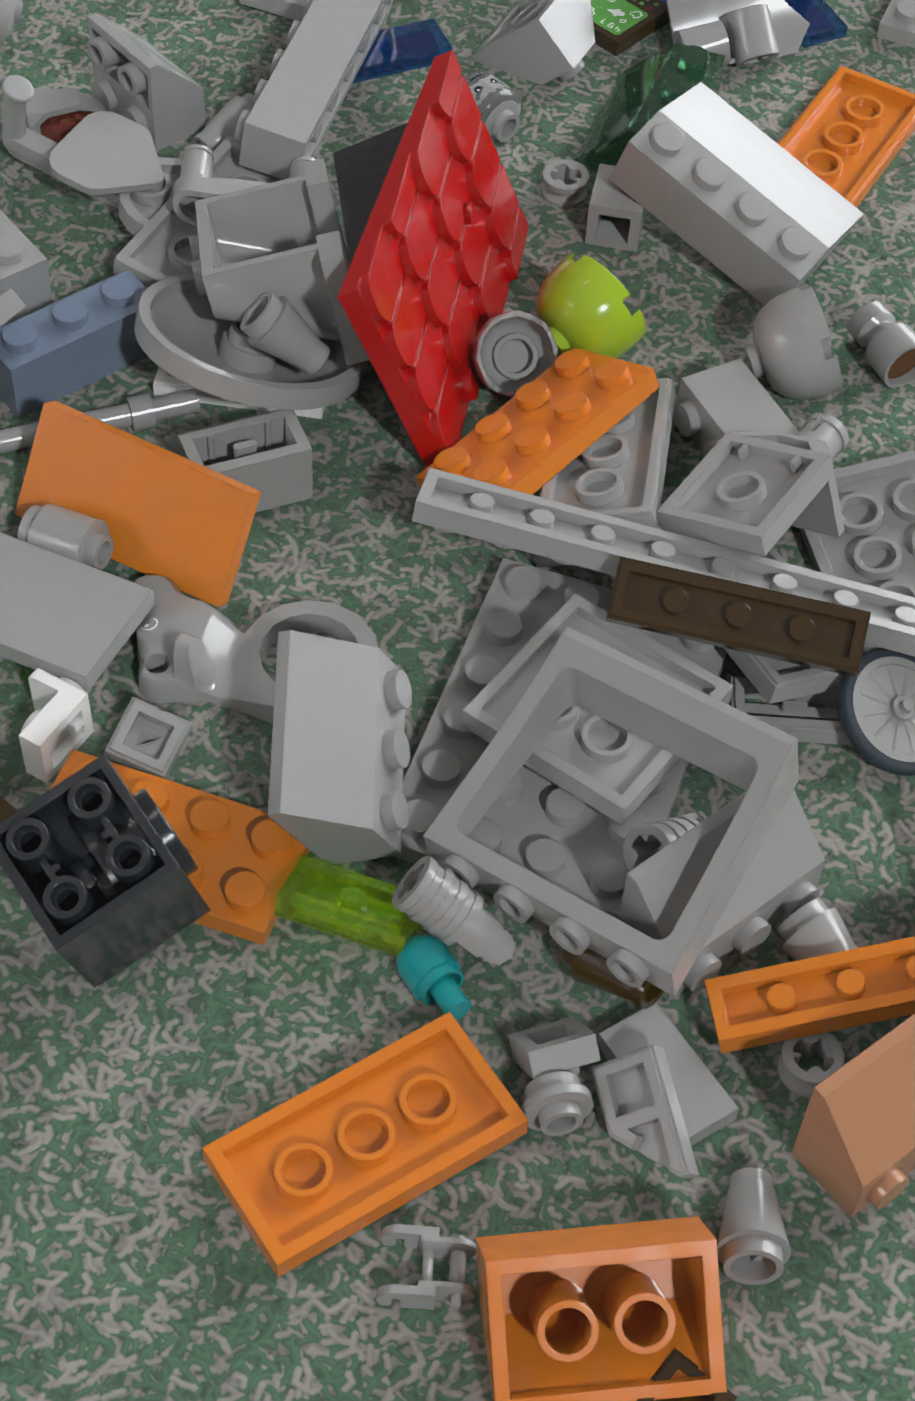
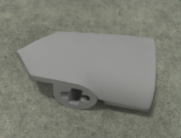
(738, 28)

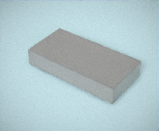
(700, 1096)

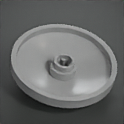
(215, 356)

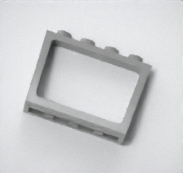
(666, 714)

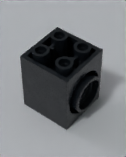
(100, 871)

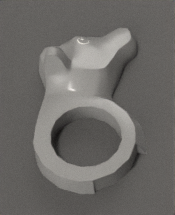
(201, 656)

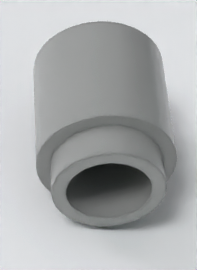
(68, 534)

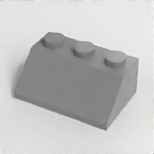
(339, 747)
(774, 886)

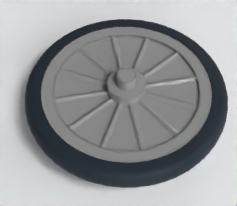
(880, 710)

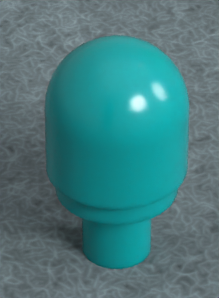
(431, 967)

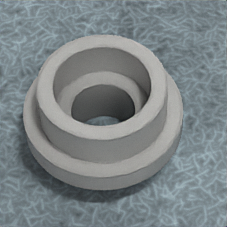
(556, 1103)

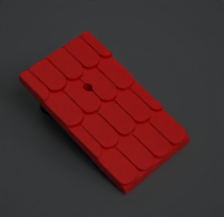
(428, 253)

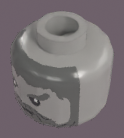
(497, 104)

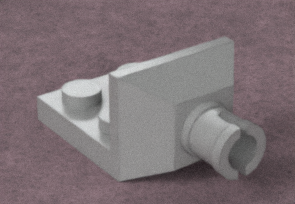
(760, 486)

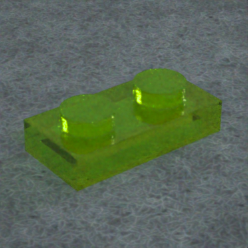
(344, 905)

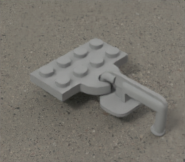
(120, 167)

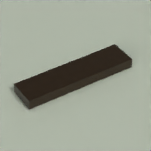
(738, 616)

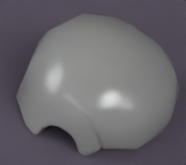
(513, 351)

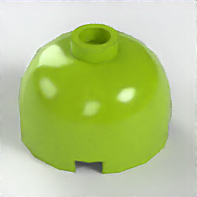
(587, 309)

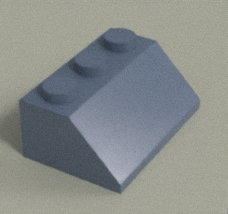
(70, 343)

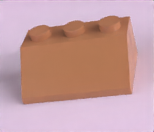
(862, 1124)

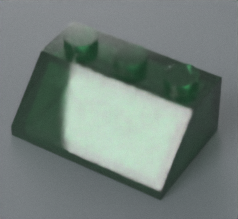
(642, 94)

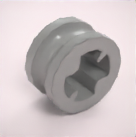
(554, 179)
(797, 1079)

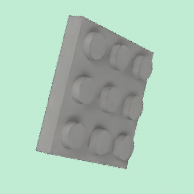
(581, 750)

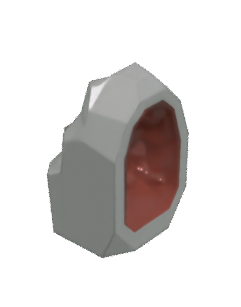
(58, 110)

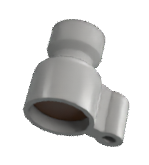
(887, 343)

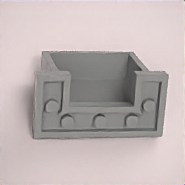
(277, 242)

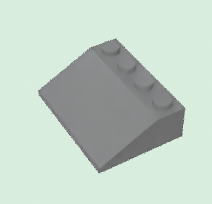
(733, 194)

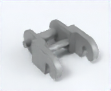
(430, 1245)

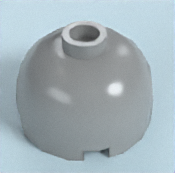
(794, 346)

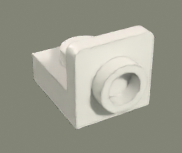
(56, 726)

